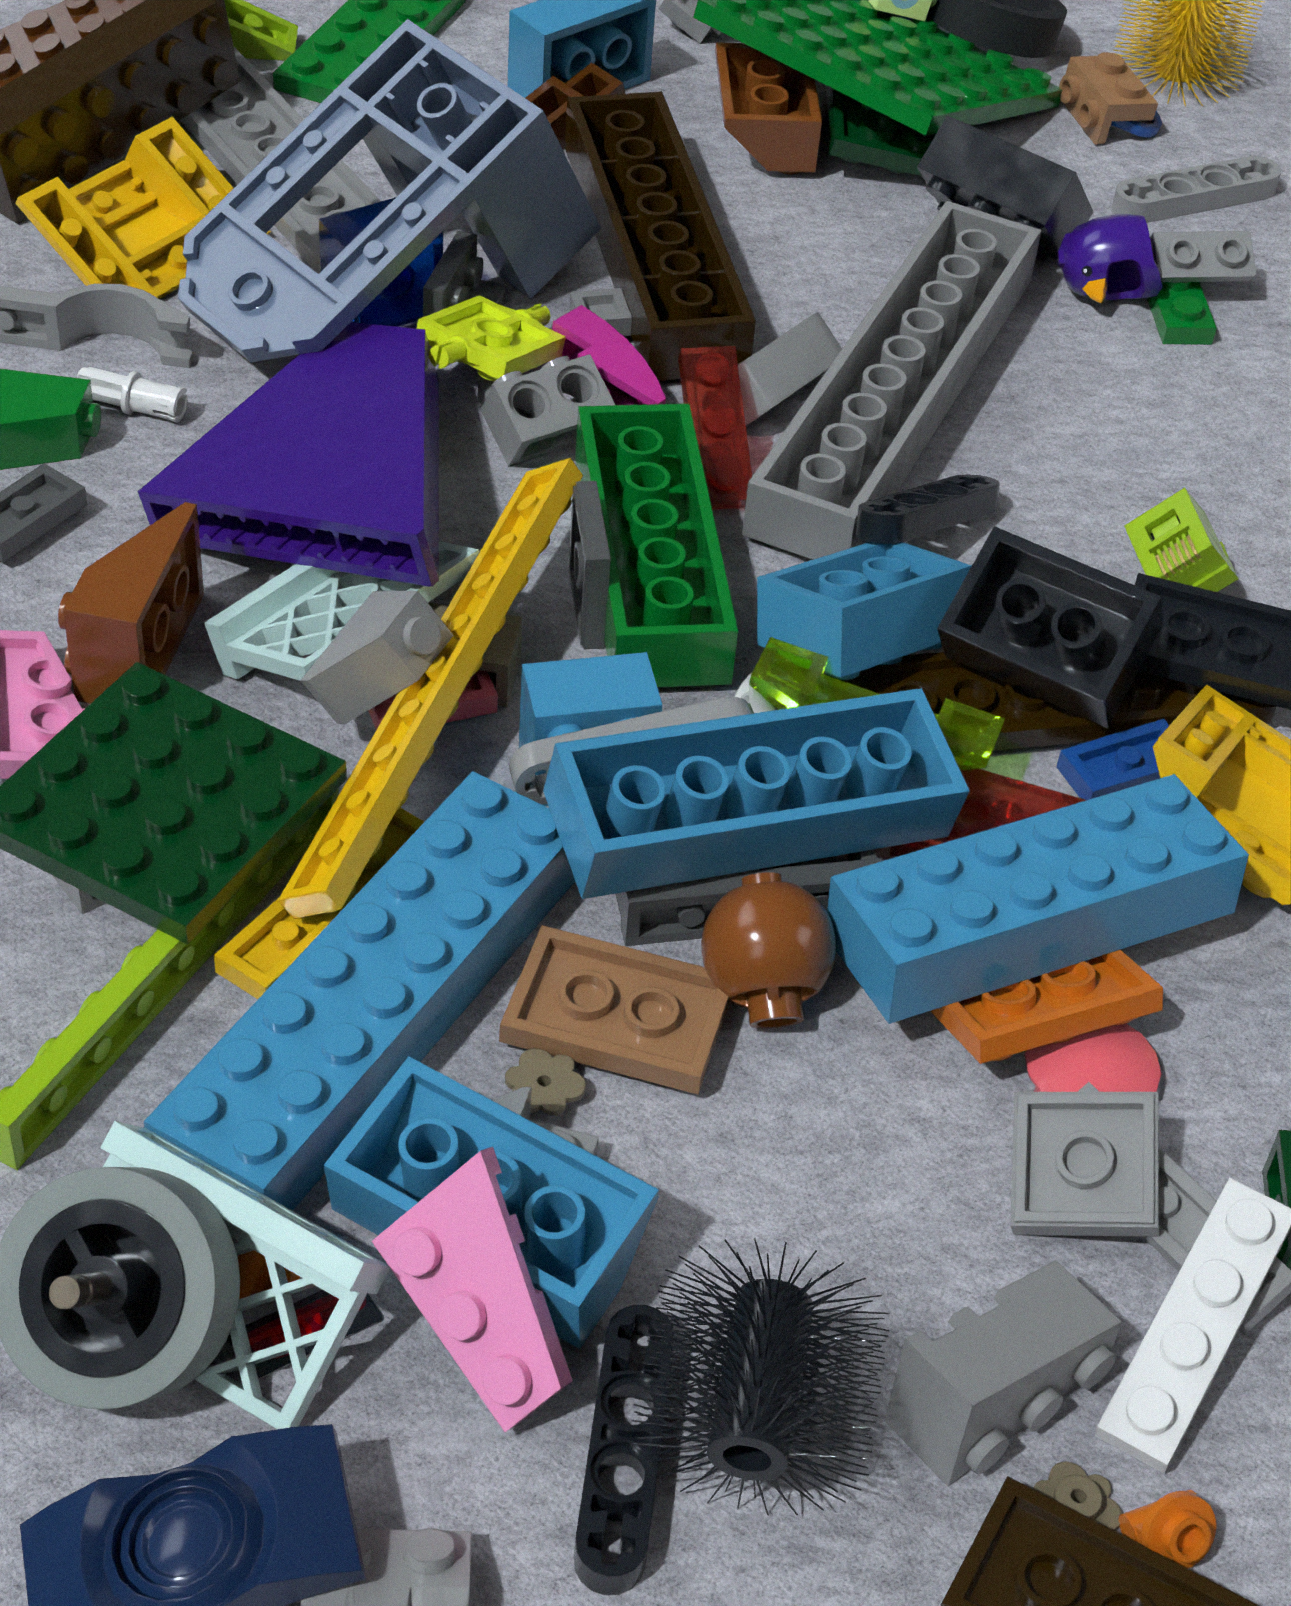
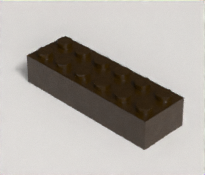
(106, 89)

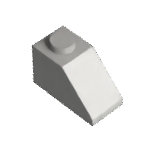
(377, 654)

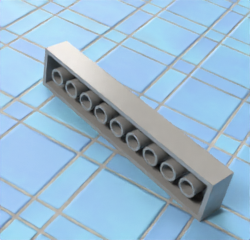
(891, 382)

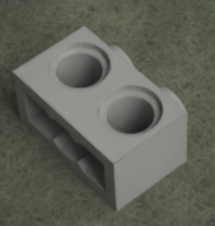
(542, 397)

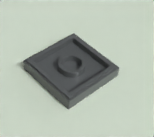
(589, 564)

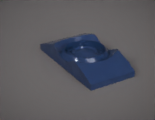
(236, 1527)

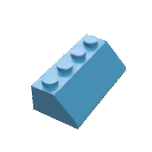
(572, 1207)

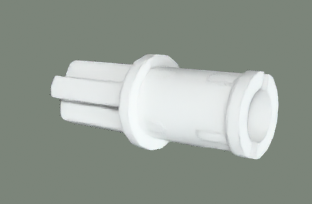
(136, 393)

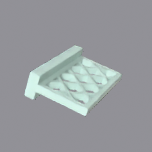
(305, 612)
(286, 1243)

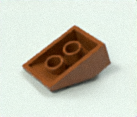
(133, 604)

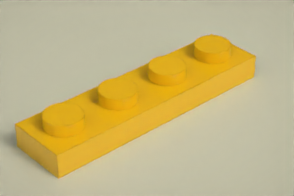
(276, 939)

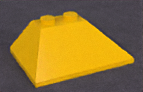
(134, 215)
(1241, 778)

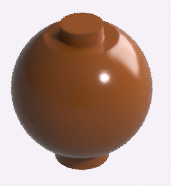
(769, 948)

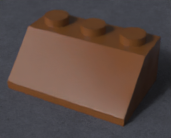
(769, 108)

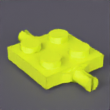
(491, 337)

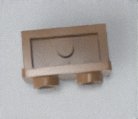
(1102, 92)

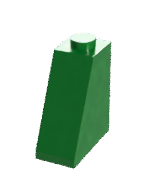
(44, 418)

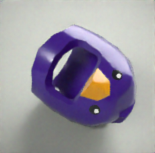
(1110, 259)

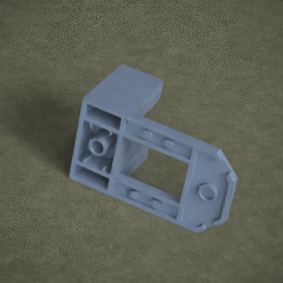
(447, 147)

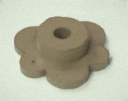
(549, 1077)
(1070, 1483)

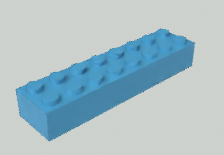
(370, 992)

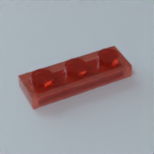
(715, 399)

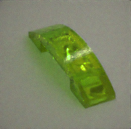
(796, 678)

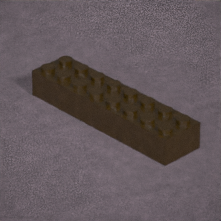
(656, 229)

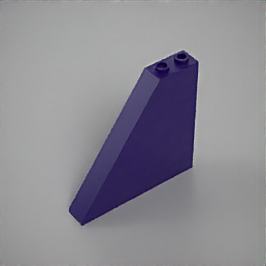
(324, 462)

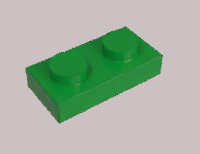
(1182, 314)

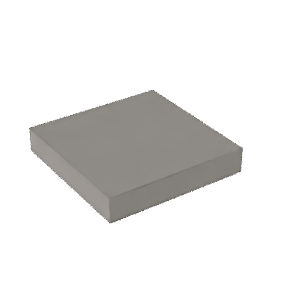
(1086, 1164)

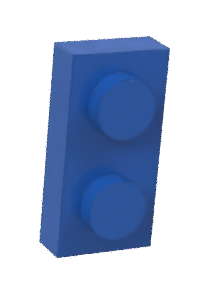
(1112, 761)

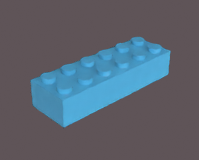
(752, 791)
(1033, 896)

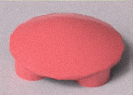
(1108, 1058)

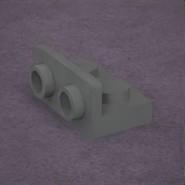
(458, 277)

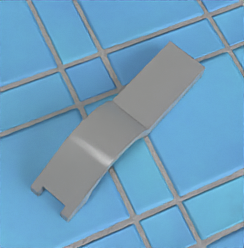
(94, 309)

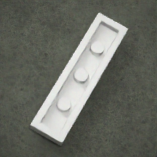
(1195, 1326)

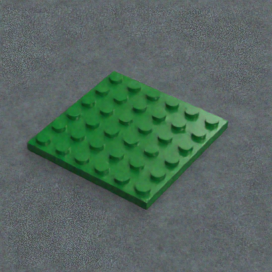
(885, 60)

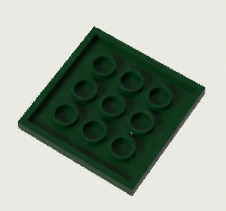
(163, 800)

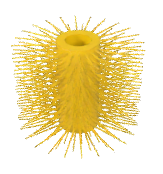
(1185, 40)

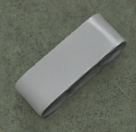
(786, 365)

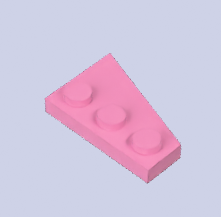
(33, 697)
(471, 1283)

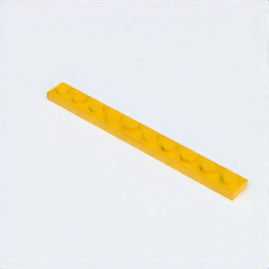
(418, 713)

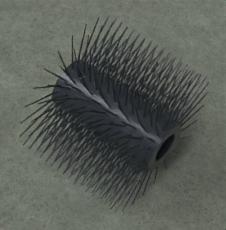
(761, 1378)

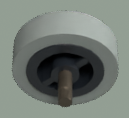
(116, 1286)

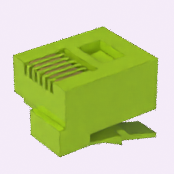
(1180, 544)

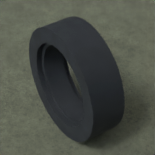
(1004, 26)

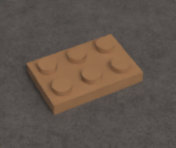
(616, 1009)

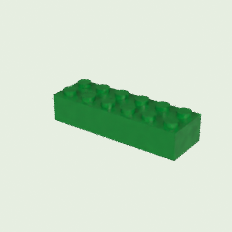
(662, 542)

